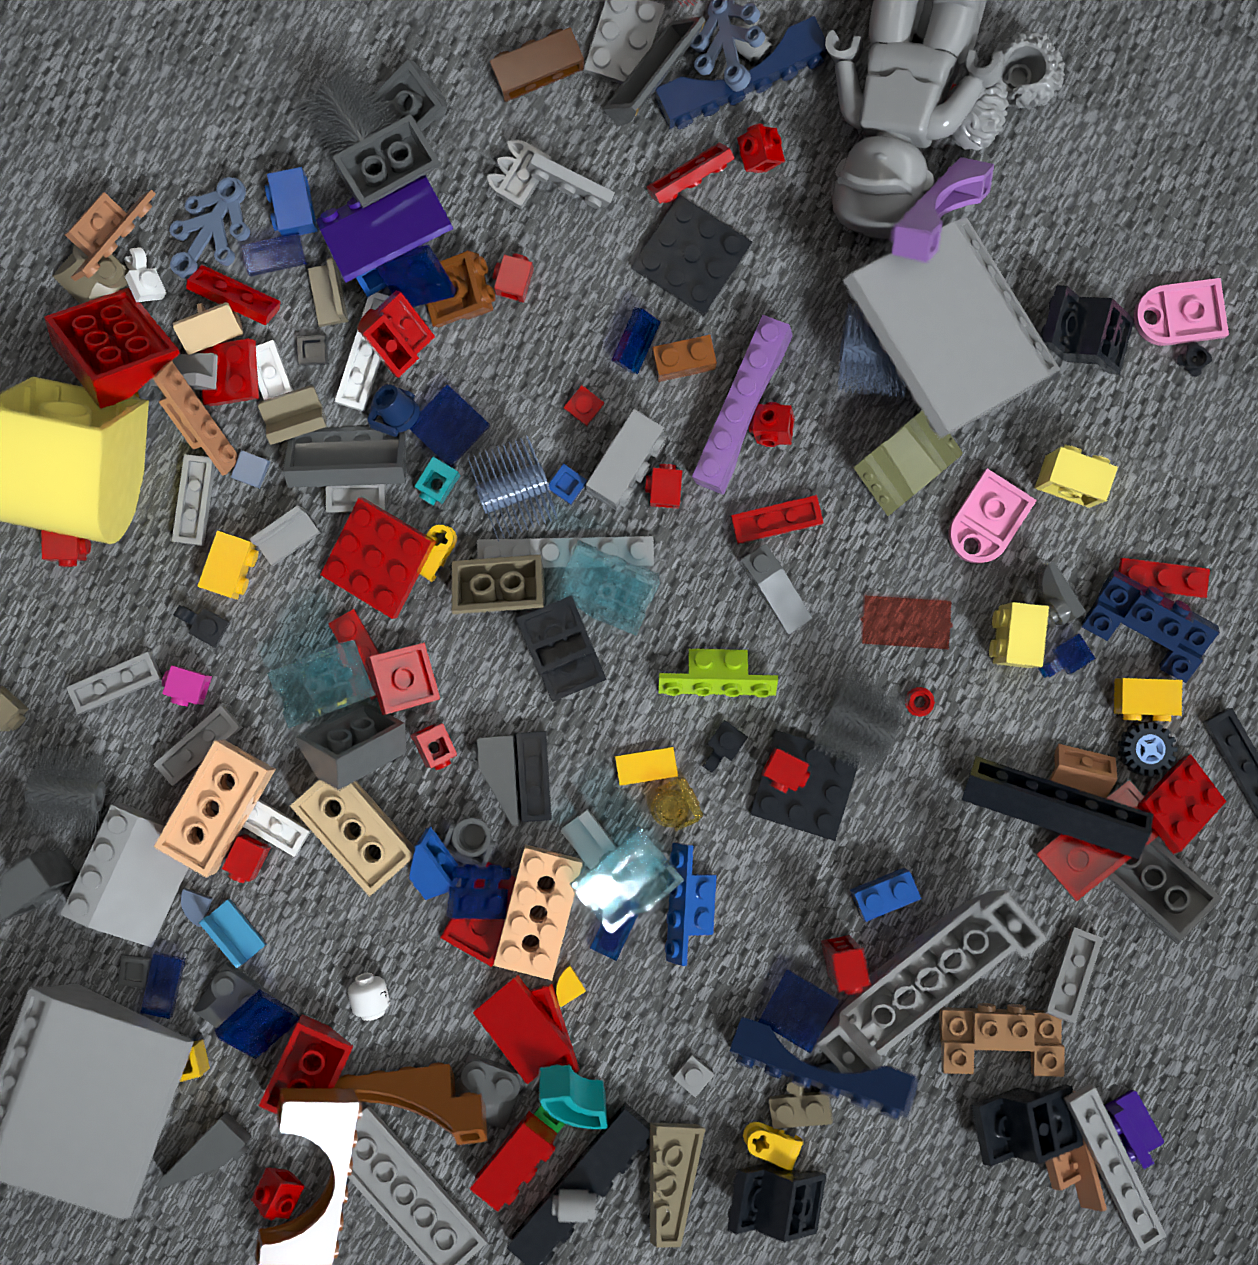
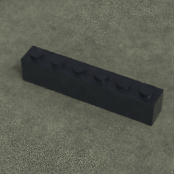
(1058, 807)
(592, 1171)

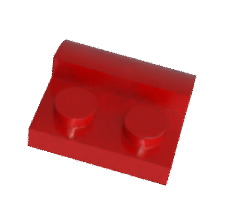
(395, 333)

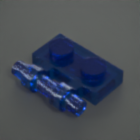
(478, 902)

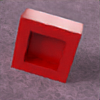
(584, 405)

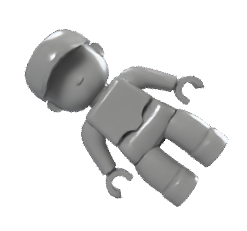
(903, 105)

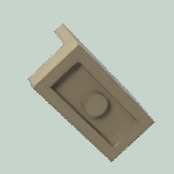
(328, 294)
(292, 414)

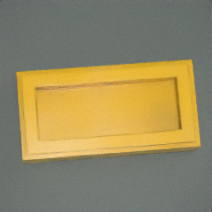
(646, 766)

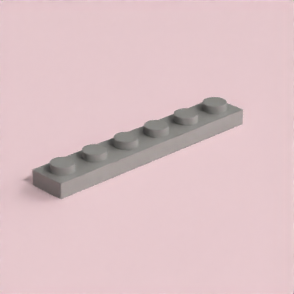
(557, 551)
(1115, 1167)

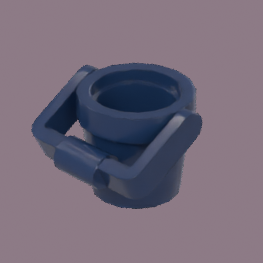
(395, 407)

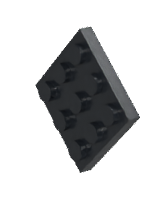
(691, 255)
(822, 800)

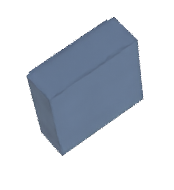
(250, 469)

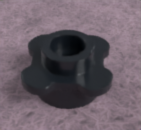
(1202, 355)

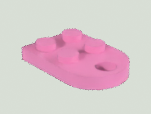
(1183, 313)
(990, 517)

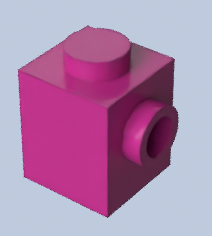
(185, 685)

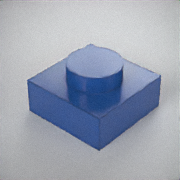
(567, 484)

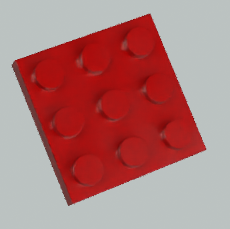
(378, 558)

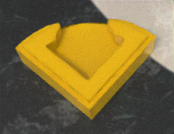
(568, 986)

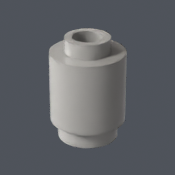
(752, 54)
(574, 1205)

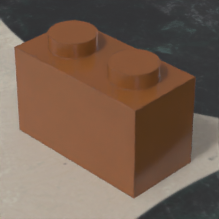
(684, 358)

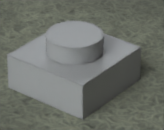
(693, 1075)

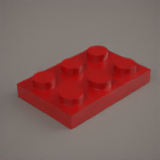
(1182, 803)

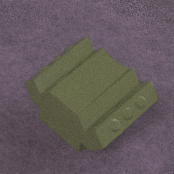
(906, 463)

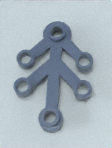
(720, 14)
(210, 225)

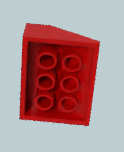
(110, 345)

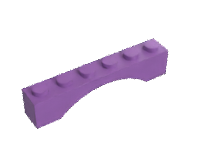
(920, 229)
(752, 378)

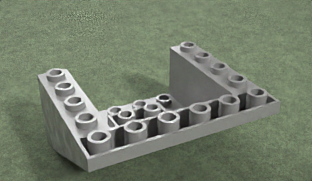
(952, 329)
(85, 1097)

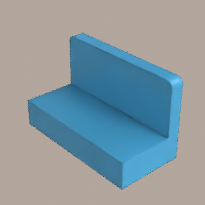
(232, 933)

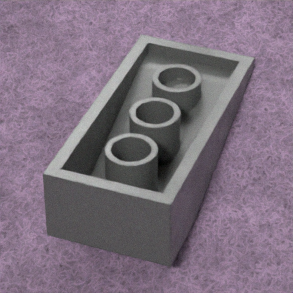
(1166, 890)

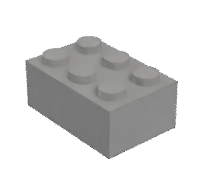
(626, 460)

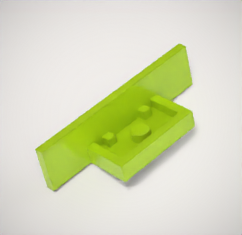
(717, 674)

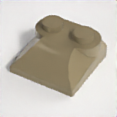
(105, 281)

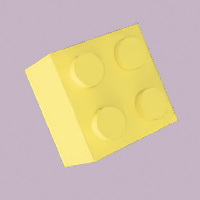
(1076, 476)
(1019, 635)

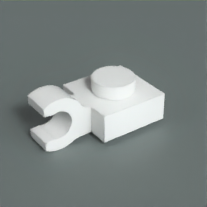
(143, 282)

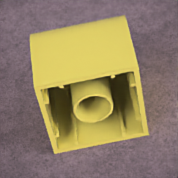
(69, 461)

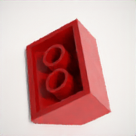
(309, 1061)

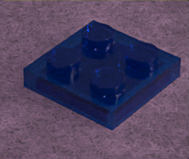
(417, 276)
(449, 426)
(799, 1010)
(257, 1024)

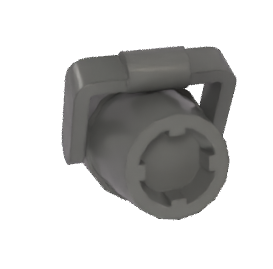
(470, 840)

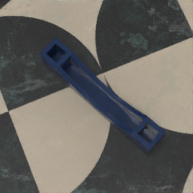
(689, 98)
(881, 1087)

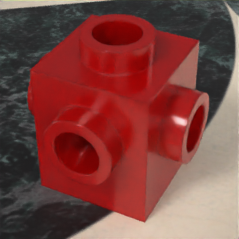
(760, 148)
(772, 424)
(277, 1193)

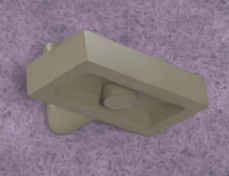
(800, 1108)

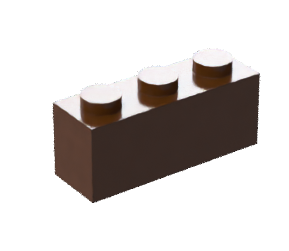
(537, 64)

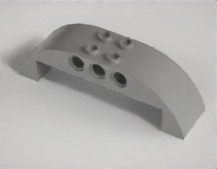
(927, 978)

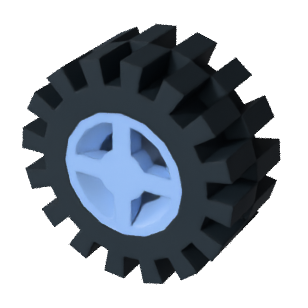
(1156, 754)

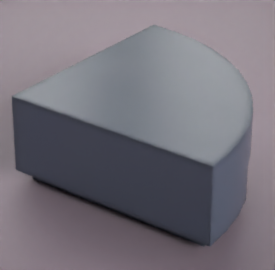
(195, 905)

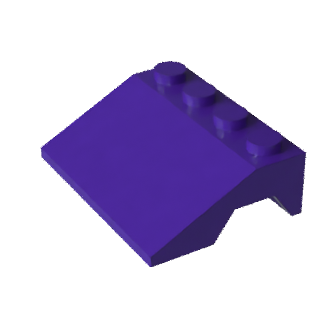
(383, 230)

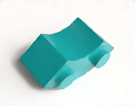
(573, 1098)

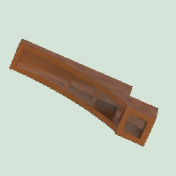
(425, 1092)

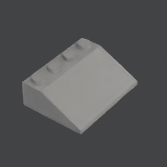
(126, 880)

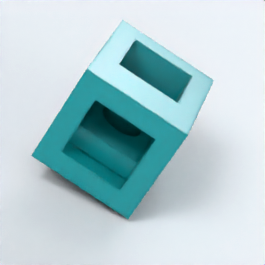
(436, 471)

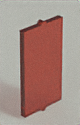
(906, 622)

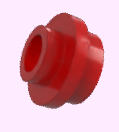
(928, 701)

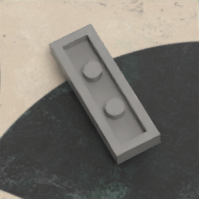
(569, 181)
(193, 500)
(114, 683)
(193, 748)
(1073, 975)

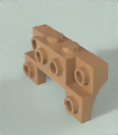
(1000, 1030)

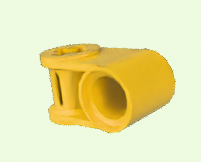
(439, 552)
(775, 1147)

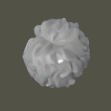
(1031, 69)
(984, 119)

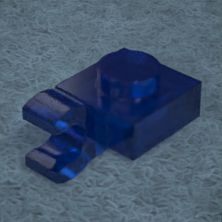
(1069, 656)

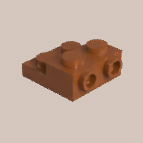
(472, 293)

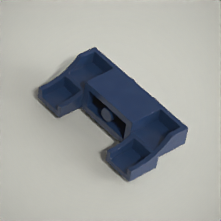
(1155, 617)

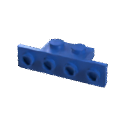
(689, 905)

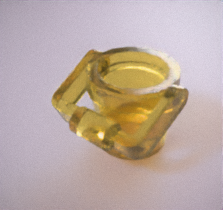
(671, 806)

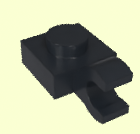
(206, 625)
(726, 743)

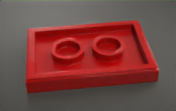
(479, 936)
(522, 1029)

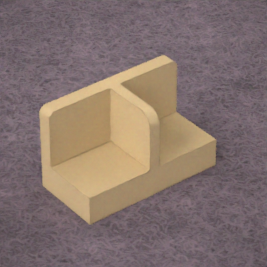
(208, 327)

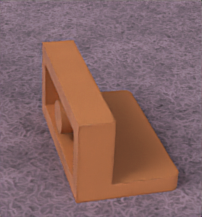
(1084, 770)

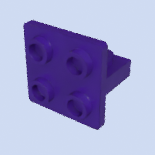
(1134, 1127)

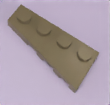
(673, 1171)

